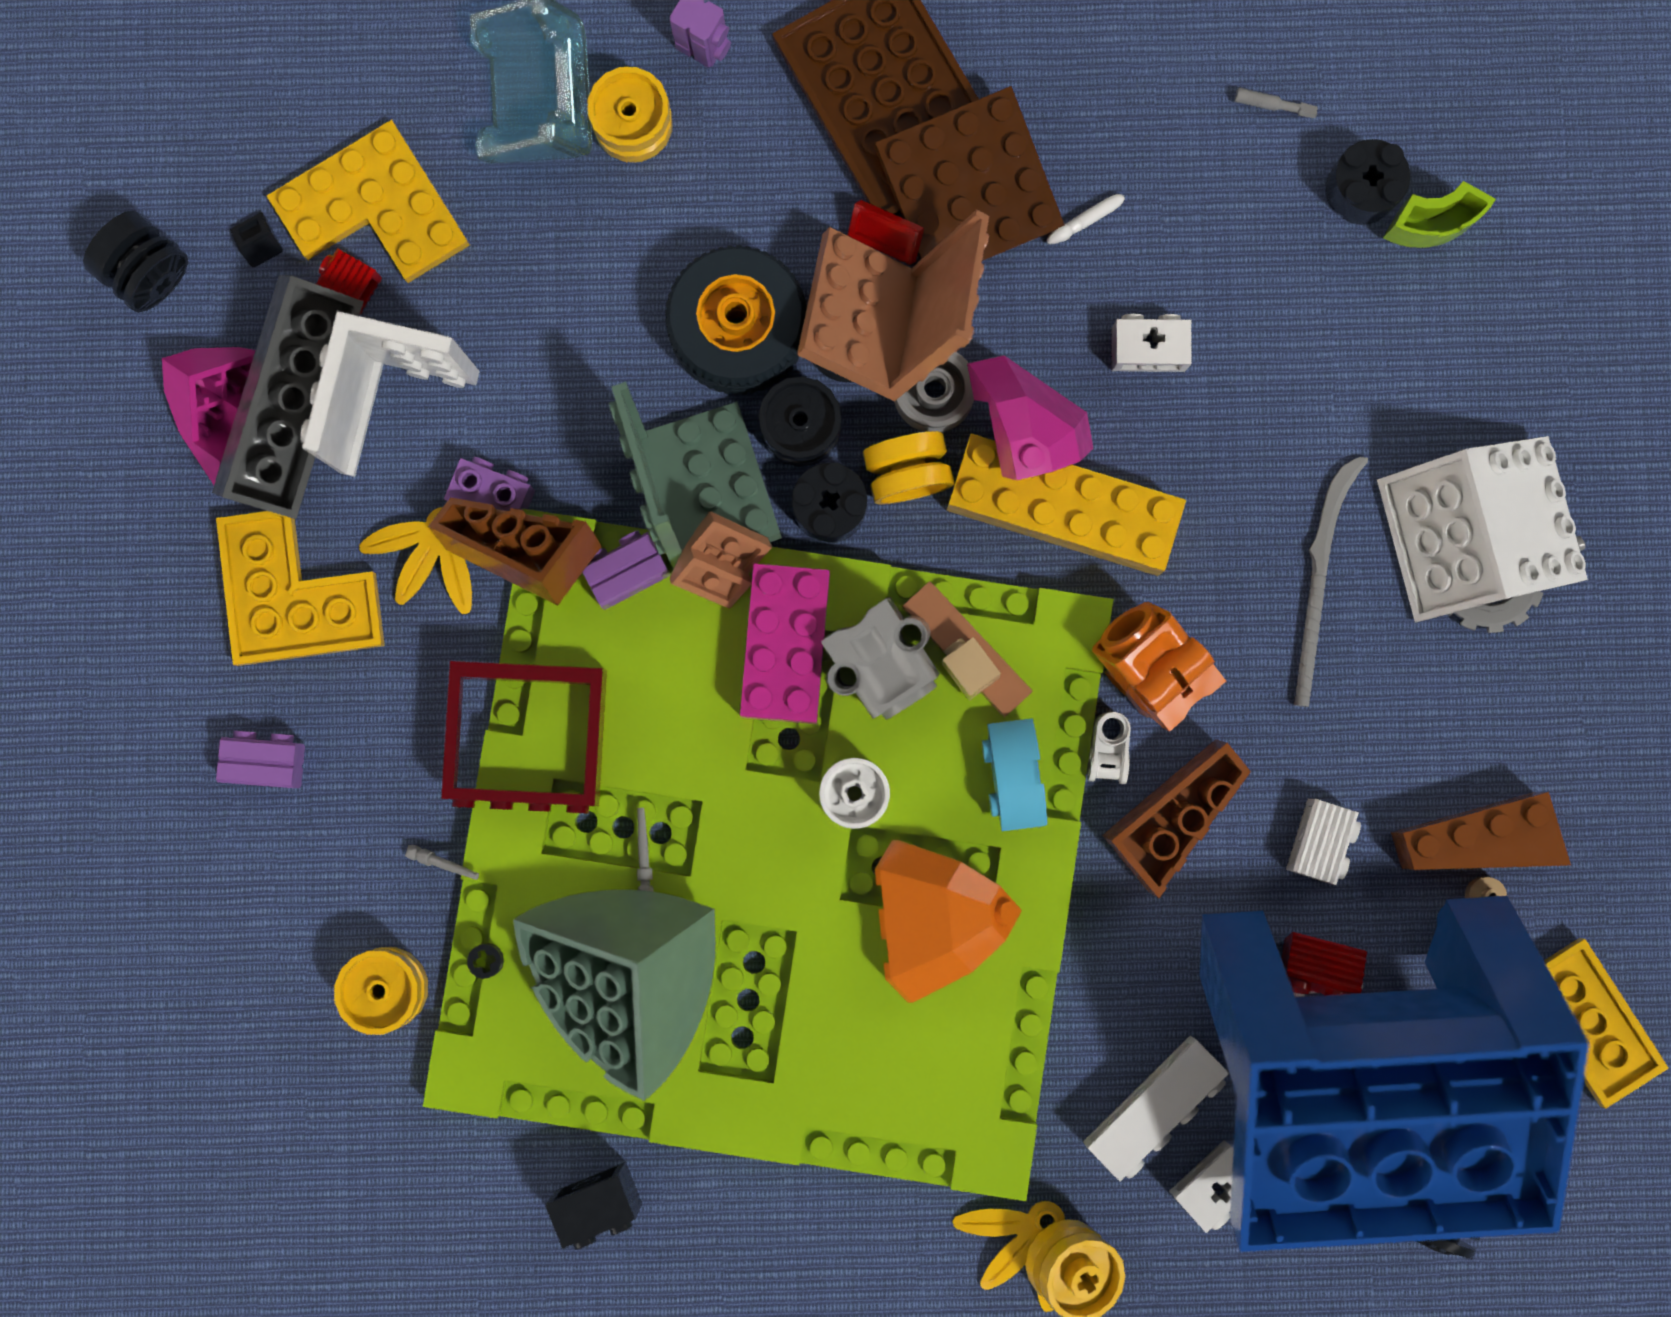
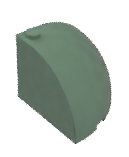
(622, 978)

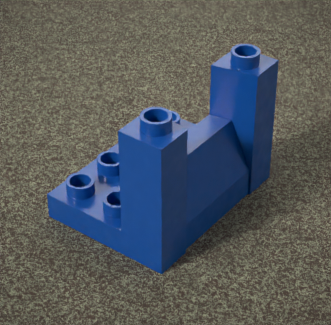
(1397, 1105)

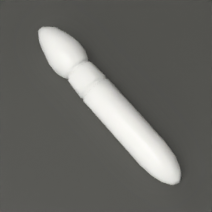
(1086, 218)

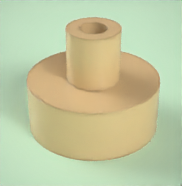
(1484, 887)

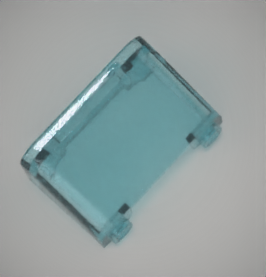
(535, 82)

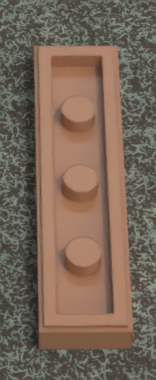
(949, 626)

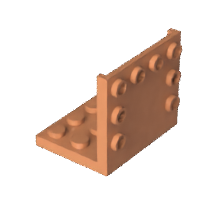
(890, 320)

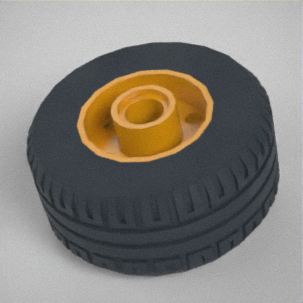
(730, 286)

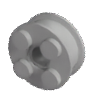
(943, 412)

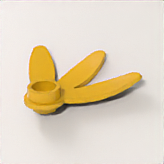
(422, 560)
(1003, 1223)

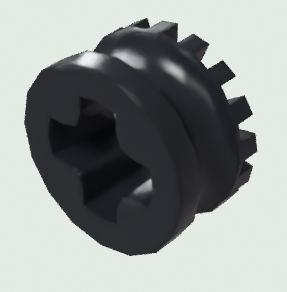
(490, 949)

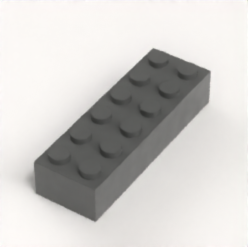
(264, 449)

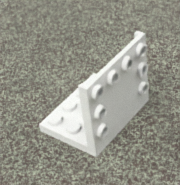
(352, 376)
(1481, 527)

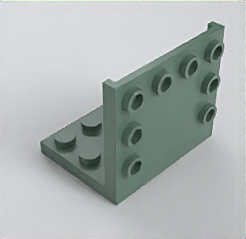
(693, 470)

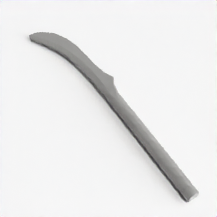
(1320, 555)

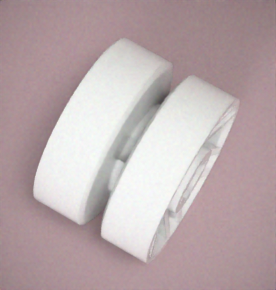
(872, 785)

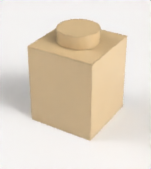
(970, 667)

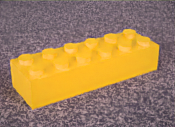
(1070, 509)

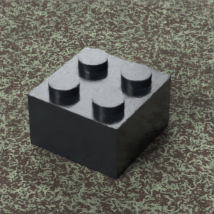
(594, 1206)

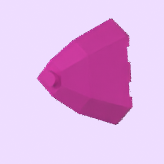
(204, 397)
(1031, 422)

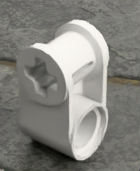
(1109, 751)

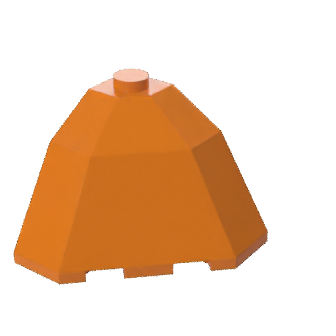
(937, 918)

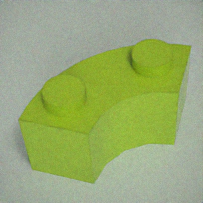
(1436, 221)

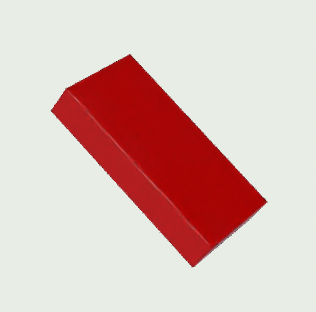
(885, 232)

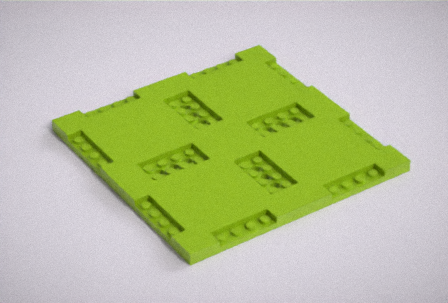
(837, 1055)

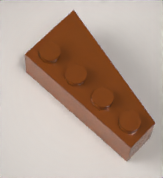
(519, 547)
(1177, 815)
(1497, 835)

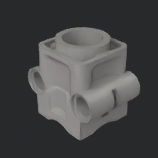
(886, 666)

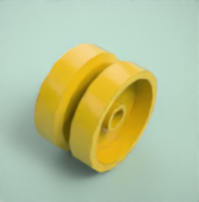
(627, 93)
(908, 467)
(359, 997)
(1075, 1269)

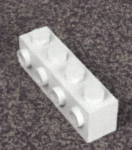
(1156, 1108)

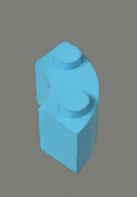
(1016, 775)

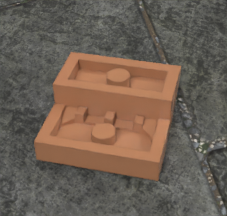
(719, 560)

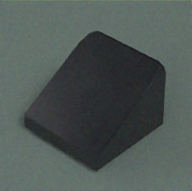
(256, 240)

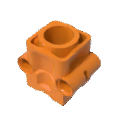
(1157, 664)

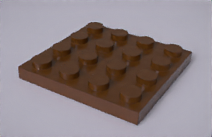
(967, 163)

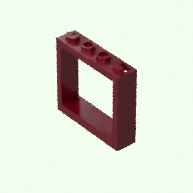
(524, 673)

